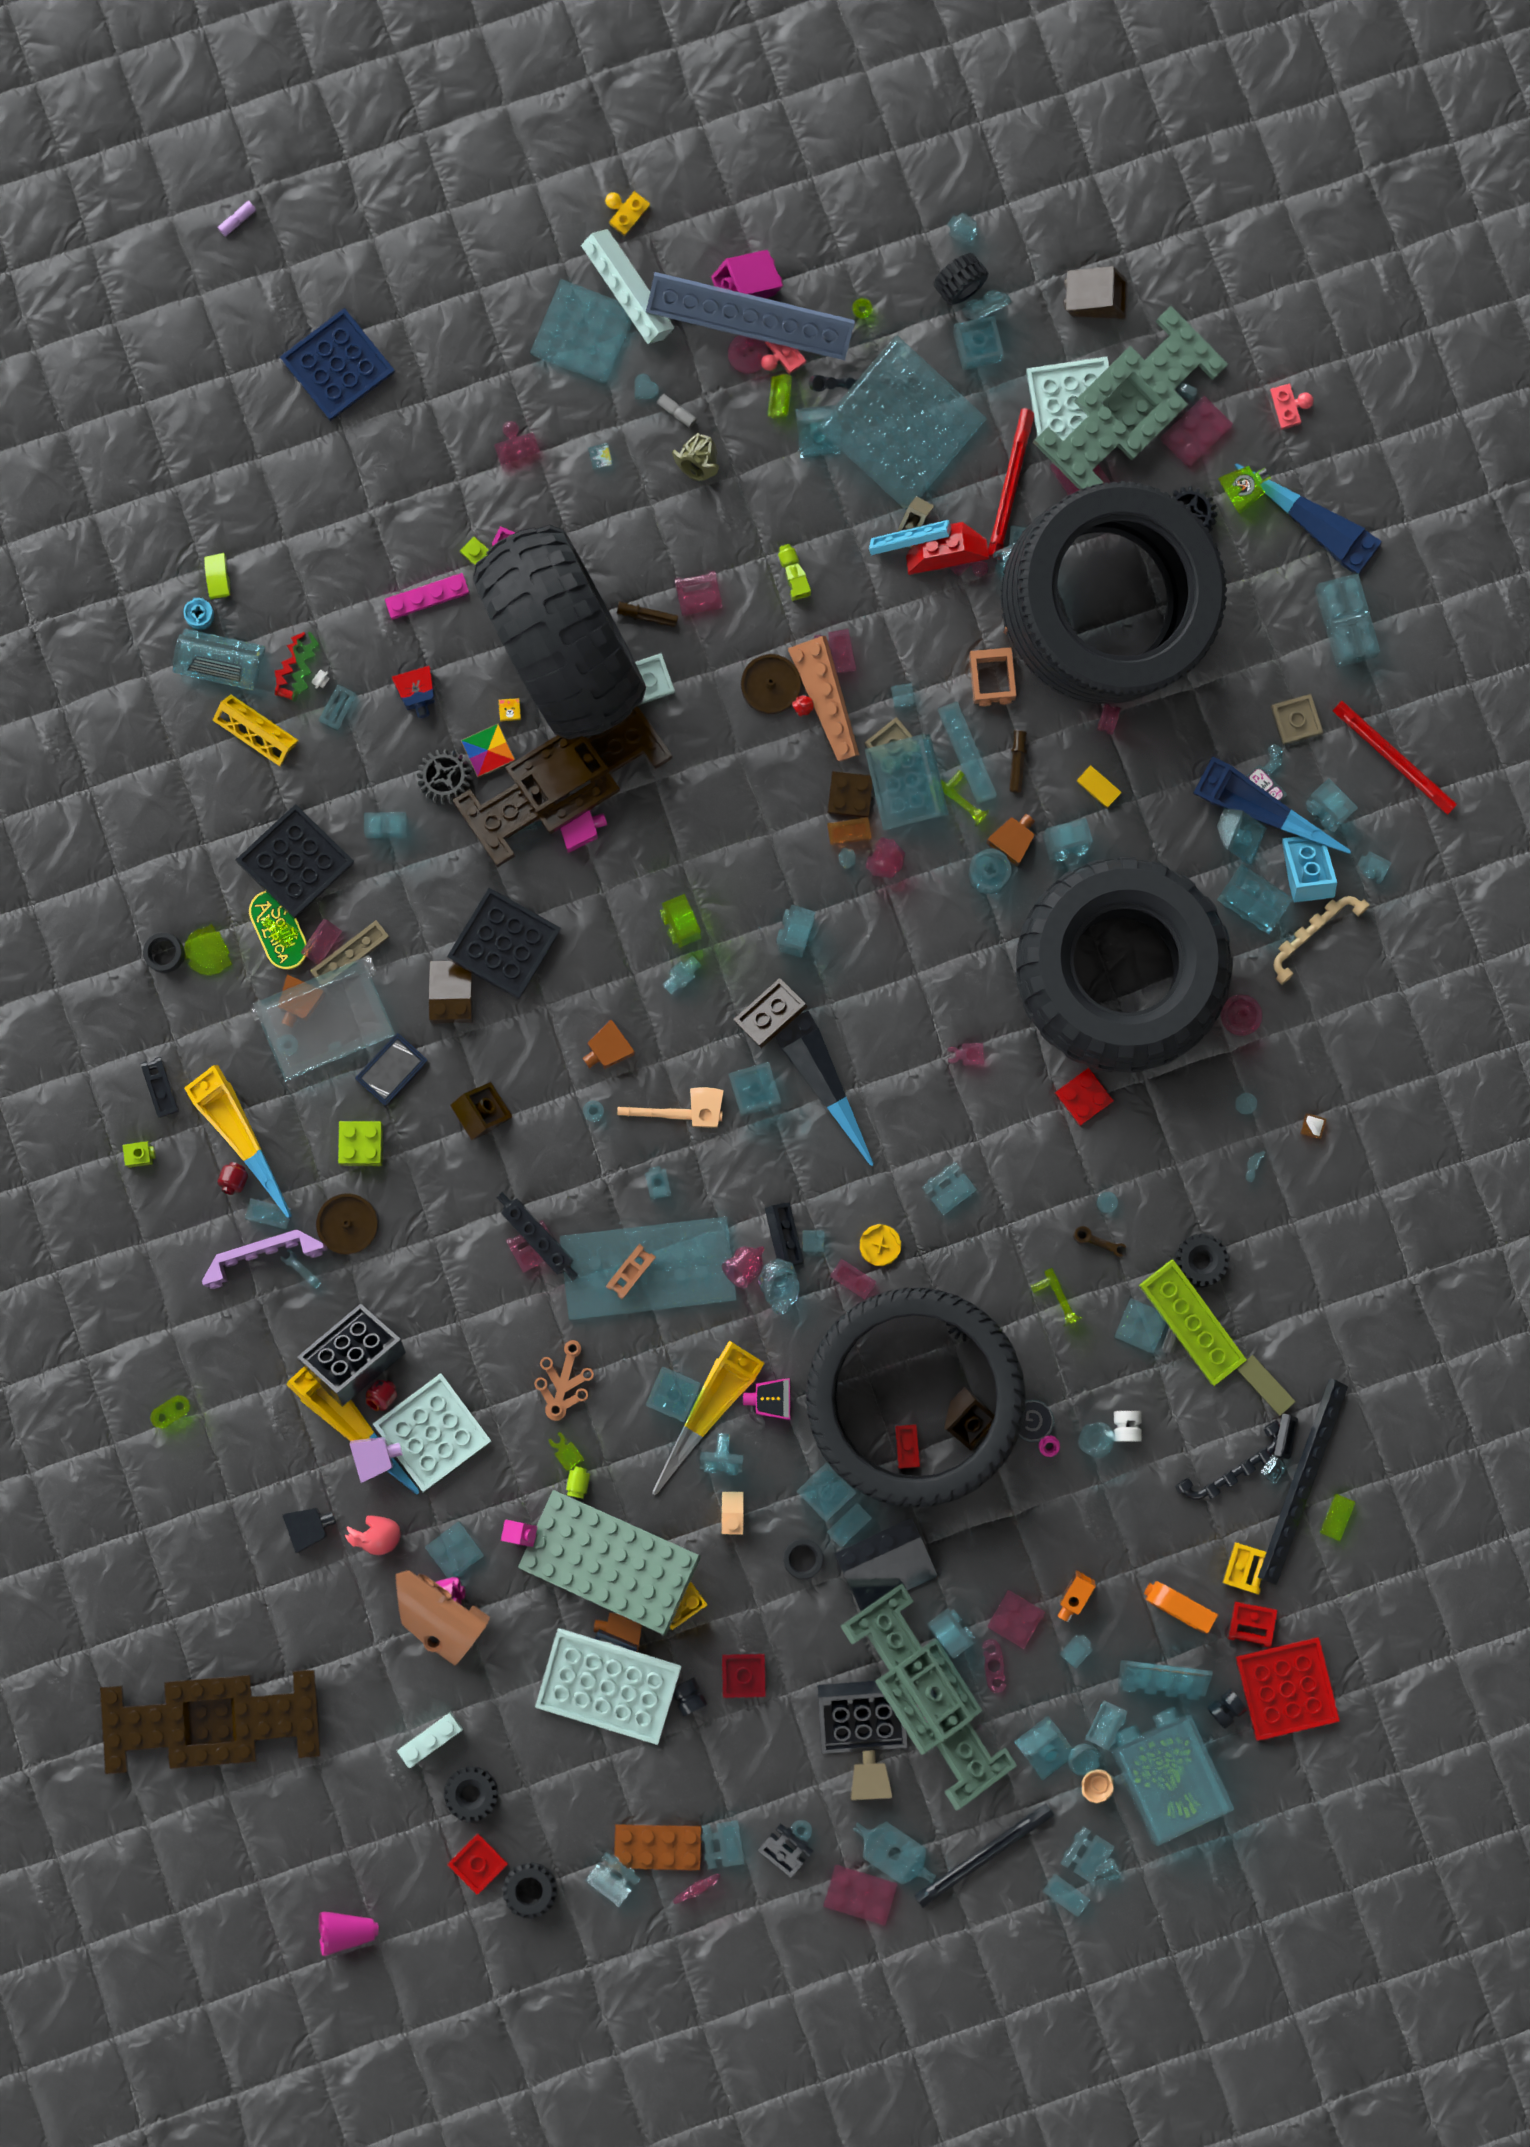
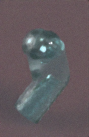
(1276, 758)

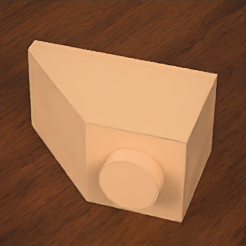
(732, 1513)

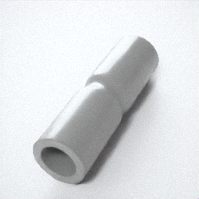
(674, 409)

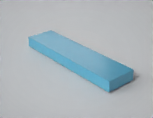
(910, 537)

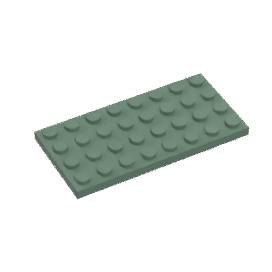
(610, 1562)

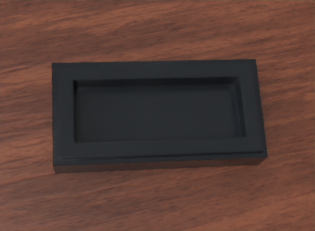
(1286, 1436)

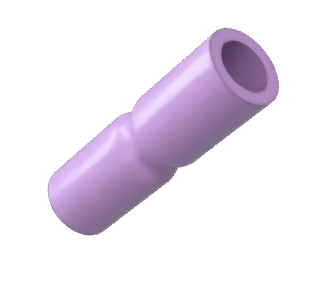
(238, 217)

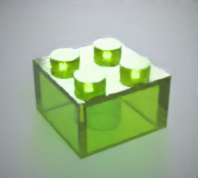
(681, 921)

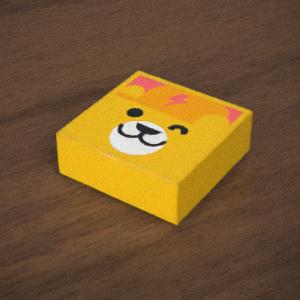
(509, 709)

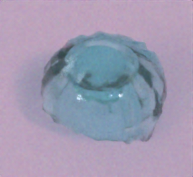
(1096, 1439)

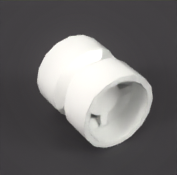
(1131, 1433)

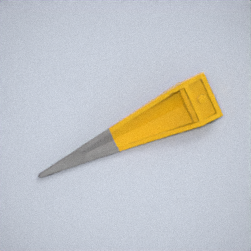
(725, 1383)

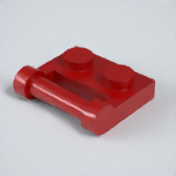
(1254, 1617)

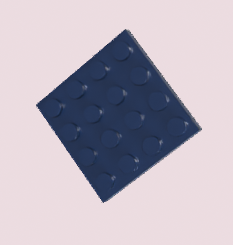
(337, 364)

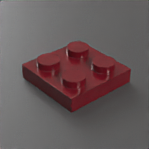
(743, 1675)

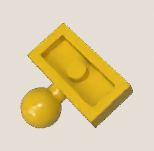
(628, 212)

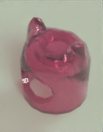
(744, 1265)

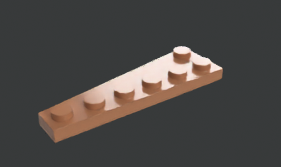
(823, 687)

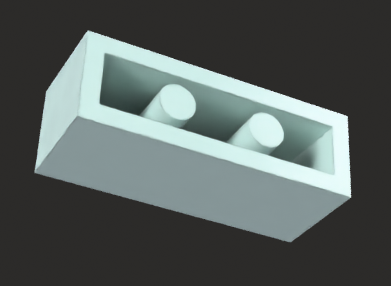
(430, 1740)

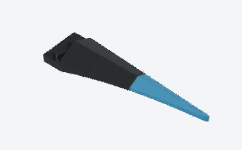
(809, 1054)

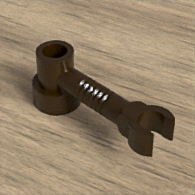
(1088, 1237)

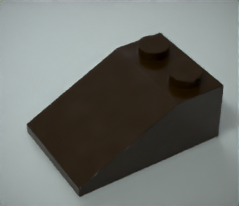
(449, 993)

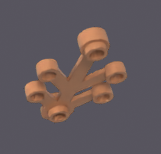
(562, 1383)

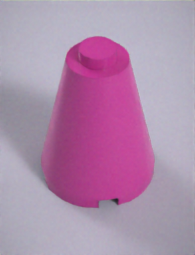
(344, 1931)

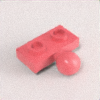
(788, 357)
(1287, 406)

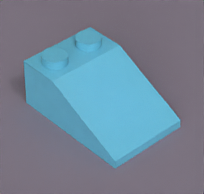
(1309, 869)

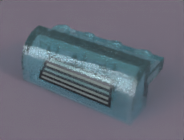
(218, 659)

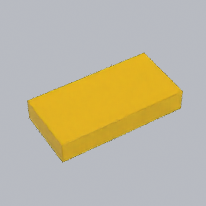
(1098, 786)

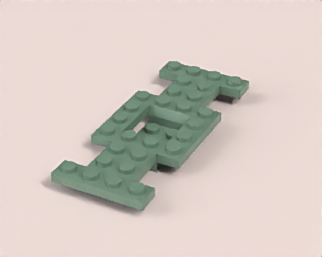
(1137, 408)

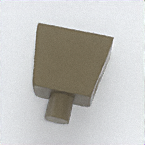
(870, 1779)

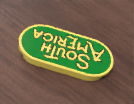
(279, 956)

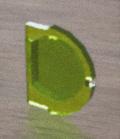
(207, 951)

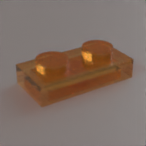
(849, 831)

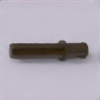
(647, 614)
(1017, 765)

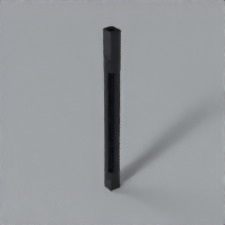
(985, 1854)

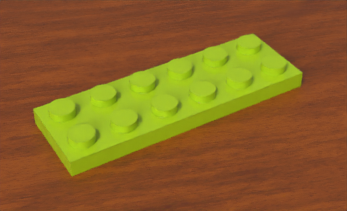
(1192, 1322)

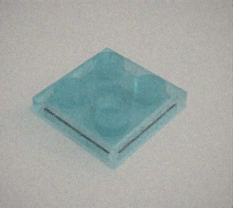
(992, 301)
(1140, 1326)
(454, 1551)
(1106, 1725)

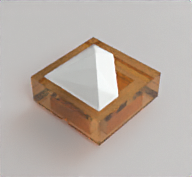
(1313, 1126)

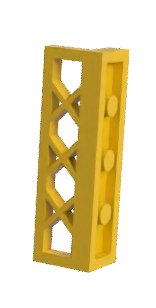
(256, 725)

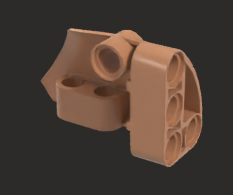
(430, 1611)

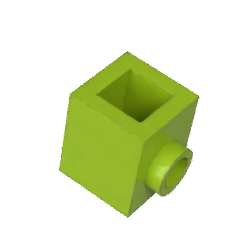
(138, 1154)

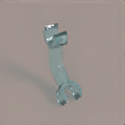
(292, 1260)

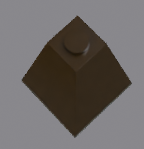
(968, 1419)

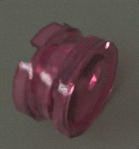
(1108, 719)

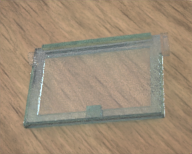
(324, 1018)

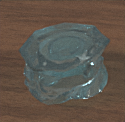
(779, 1285)

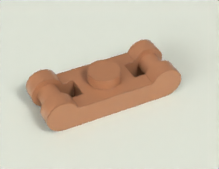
(630, 1271)

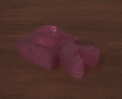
(970, 1054)

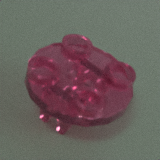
(741, 346)

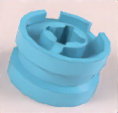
(204, 619)

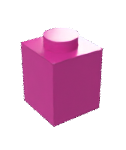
(519, 1533)

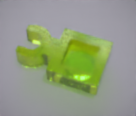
(567, 1454)

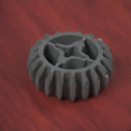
(438, 781)

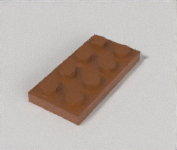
(658, 1846)

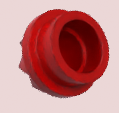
(803, 705)

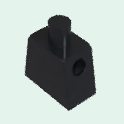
(307, 1527)

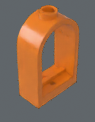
(1180, 1607)

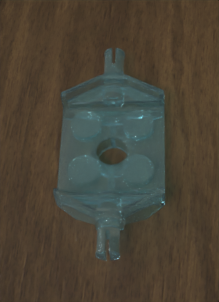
(879, 1842)

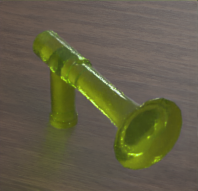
(977, 814)
(1070, 1316)

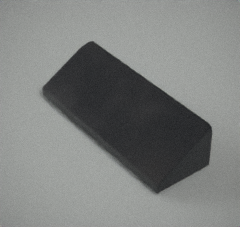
(784, 1233)

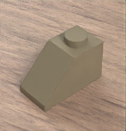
(916, 515)

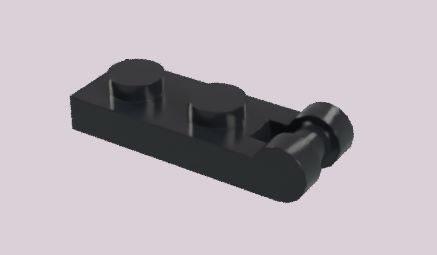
(159, 1088)

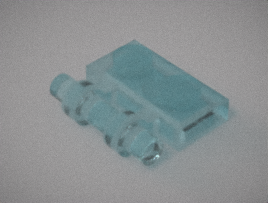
(954, 1193)
(729, 1841)
(1094, 1856)
(608, 1883)

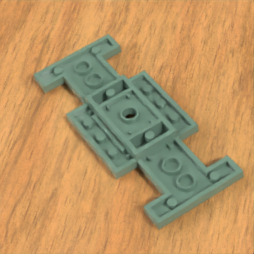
(947, 1715)

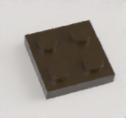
(850, 794)

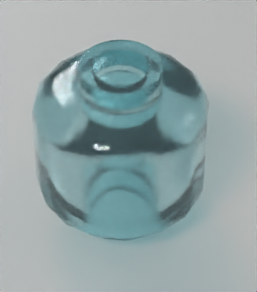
(962, 228)

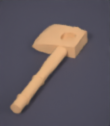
(704, 1109)

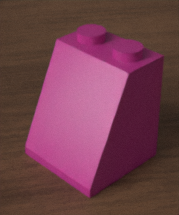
(749, 274)

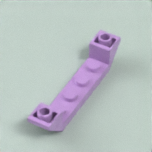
(216, 1275)

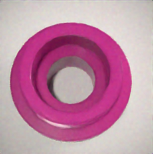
(1053, 1450)

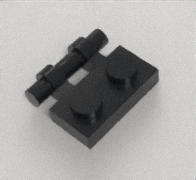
(781, 1854)

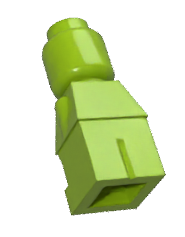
(795, 575)

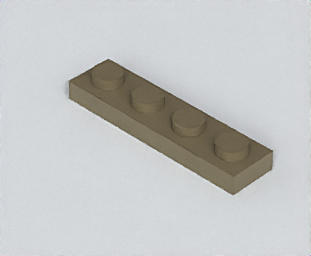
(354, 949)

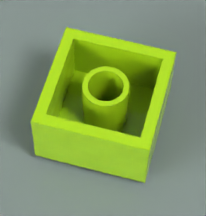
(360, 1143)

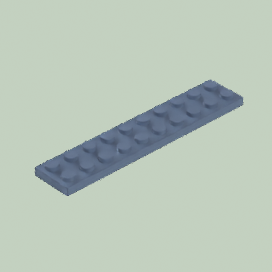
(750, 316)

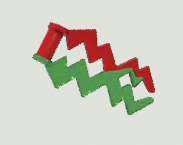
(297, 658)

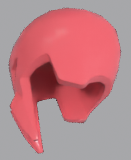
(379, 1538)

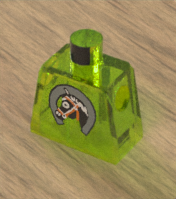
(1244, 486)

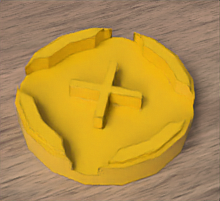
(880, 1245)

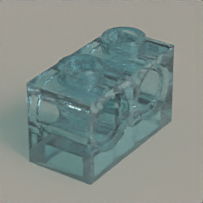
(386, 825)

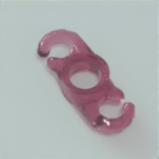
(997, 1655)
(696, 1888)

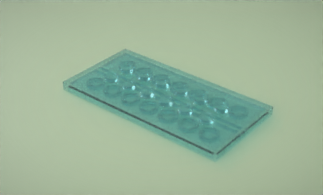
(682, 1274)

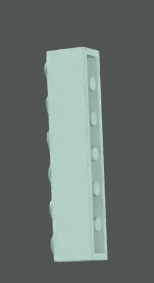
(625, 285)

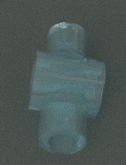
(681, 974)

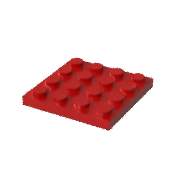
(1287, 1689)

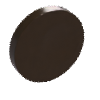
(770, 684)
(347, 1224)

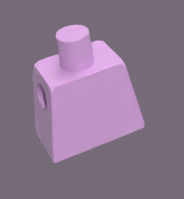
(373, 1456)

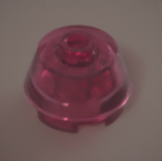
(886, 858)
(1241, 1015)

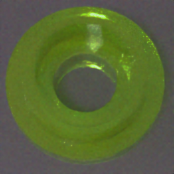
(862, 302)

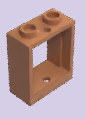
(992, 655)

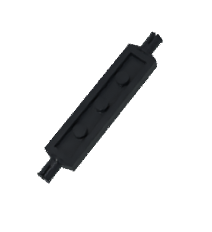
(537, 1236)

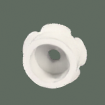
(320, 679)

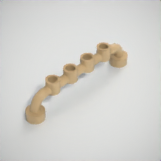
(1303, 935)

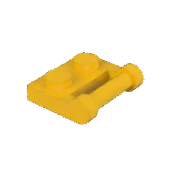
(1239, 1567)

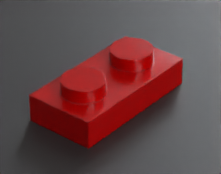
(907, 1446)

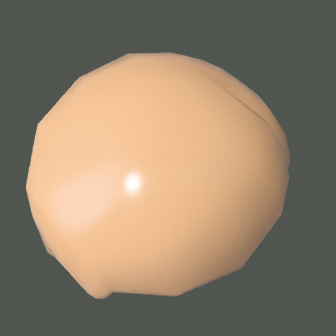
(1097, 1786)

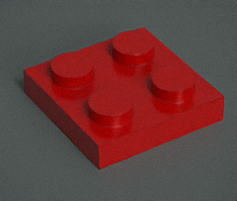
(1084, 1096)
(477, 1863)

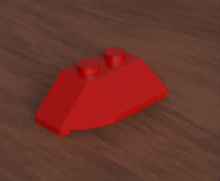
(959, 548)

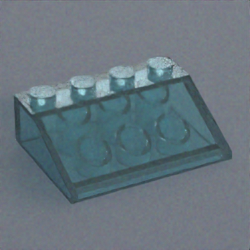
(906, 781)
(1164, 1678)

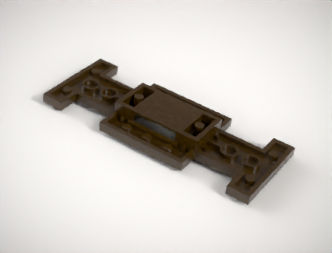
(552, 773)
(210, 1713)

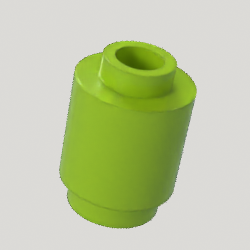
(578, 1482)

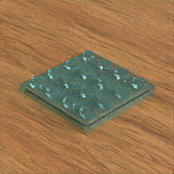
(582, 331)

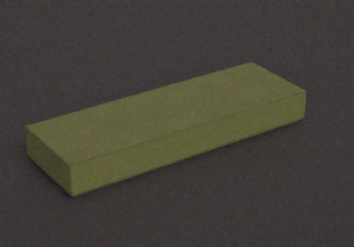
(1265, 1385)

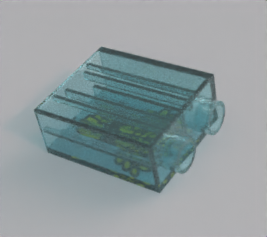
(1170, 1776)

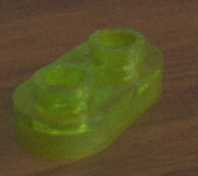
(170, 1411)

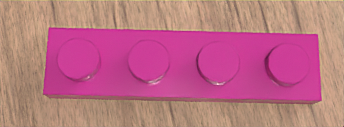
(426, 596)

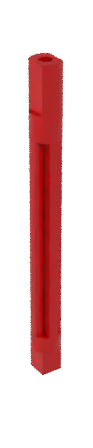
(1010, 485)
(1394, 757)

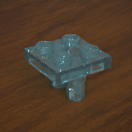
(721, 1459)

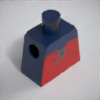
(416, 690)

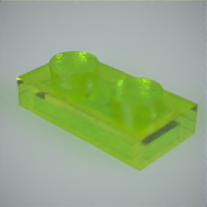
(779, 396)
(1337, 1517)

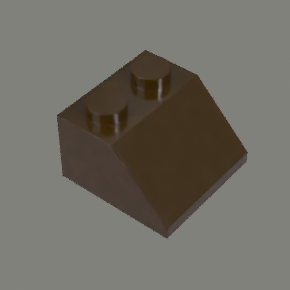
(481, 1110)

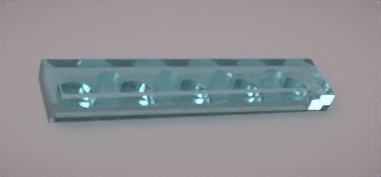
(967, 752)

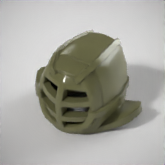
(702, 453)

